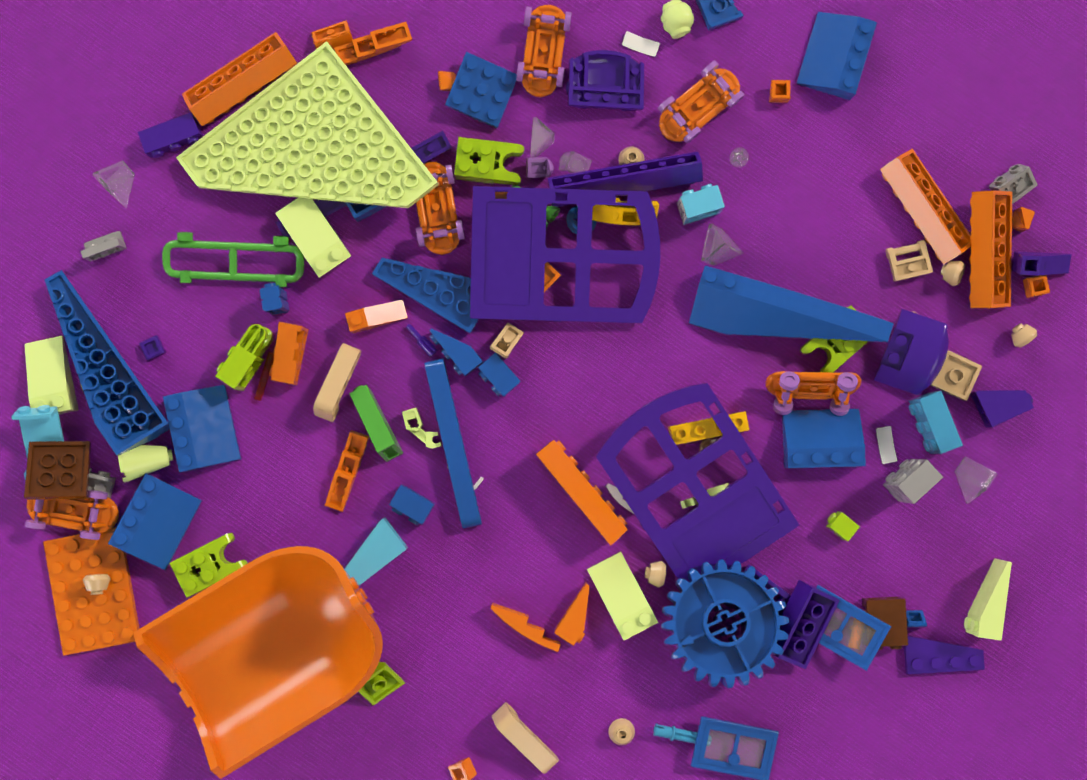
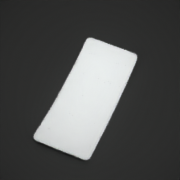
(640, 44)
(886, 445)

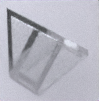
(541, 137)
(117, 181)
(718, 246)
(973, 478)

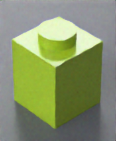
(842, 525)

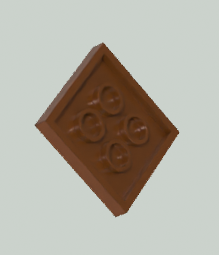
(57, 470)

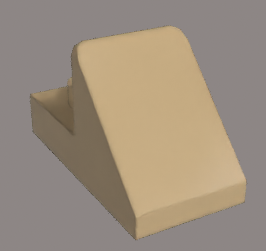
(506, 340)

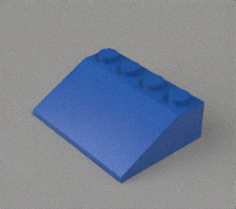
(836, 54)
(201, 428)
(823, 439)
(155, 522)

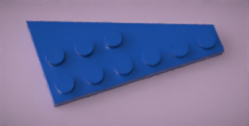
(435, 289)

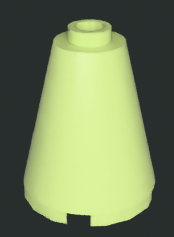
(143, 461)

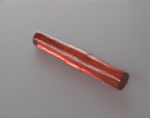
(264, 377)

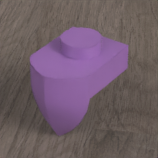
(538, 167)

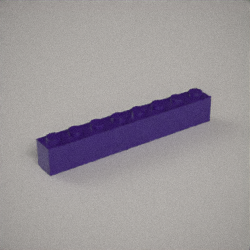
(634, 176)

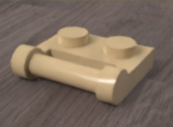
(909, 267)

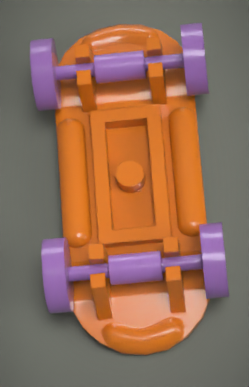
(544, 47)
(686, 115)
(437, 213)
(812, 386)
(89, 515)

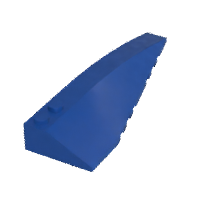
(751, 307)
(112, 391)

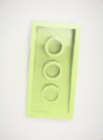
(313, 235)
(50, 375)
(622, 596)
(989, 606)

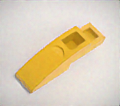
(618, 213)

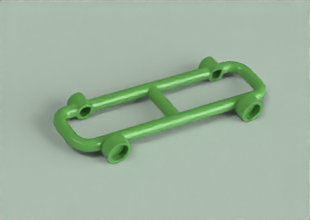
(280, 244)

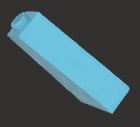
(376, 552)

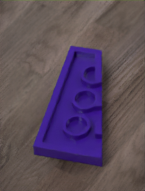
(938, 656)

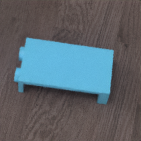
(38, 425)

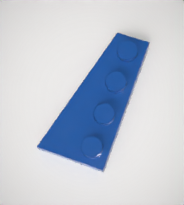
(718, 12)

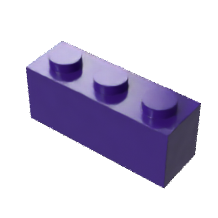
(170, 135)

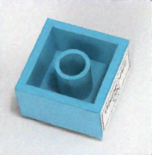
(700, 204)

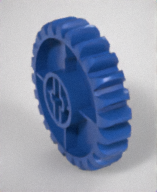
(750, 601)

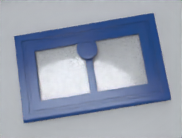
(853, 633)
(734, 748)

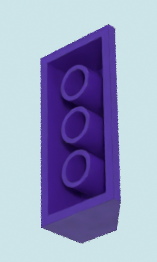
(808, 616)

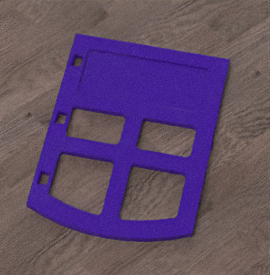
(512, 255)
(722, 526)

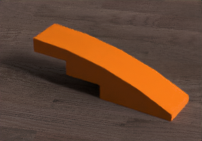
(374, 44)
(347, 470)
(518, 621)

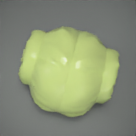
(677, 18)

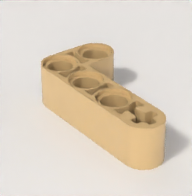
(328, 399)
(523, 738)

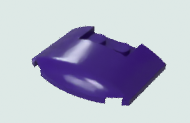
(606, 81)
(913, 353)

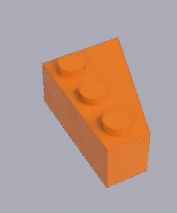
(288, 353)

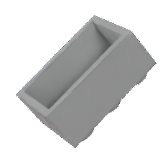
(912, 480)

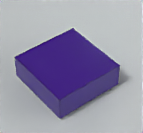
(152, 347)

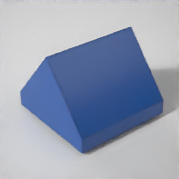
(915, 618)

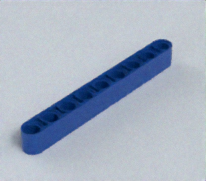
(453, 443)

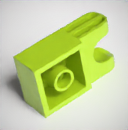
(492, 158)
(837, 350)
(245, 357)
(210, 560)

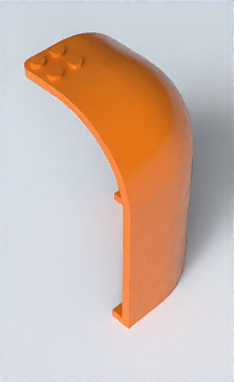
(266, 651)

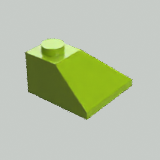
(381, 683)

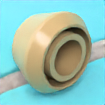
(630, 152)
(953, 272)
(1023, 334)
(656, 573)
(96, 583)
(620, 728)

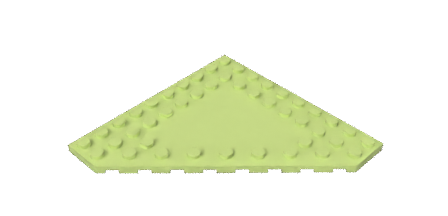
(311, 139)

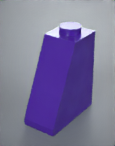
(1001, 405)

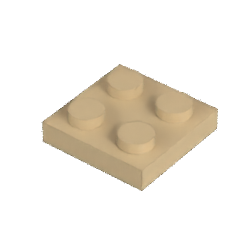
(957, 376)

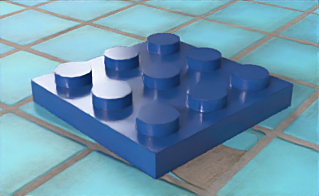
(481, 90)

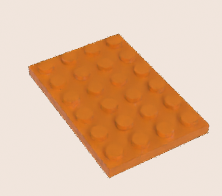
(86, 619)

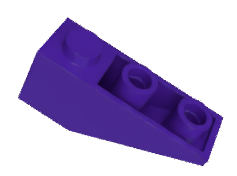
(1040, 263)

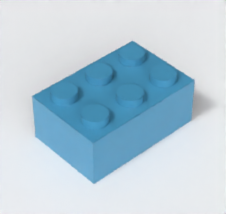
(935, 423)

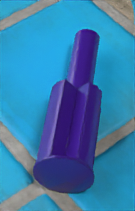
(422, 341)

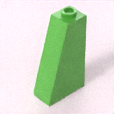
(375, 423)

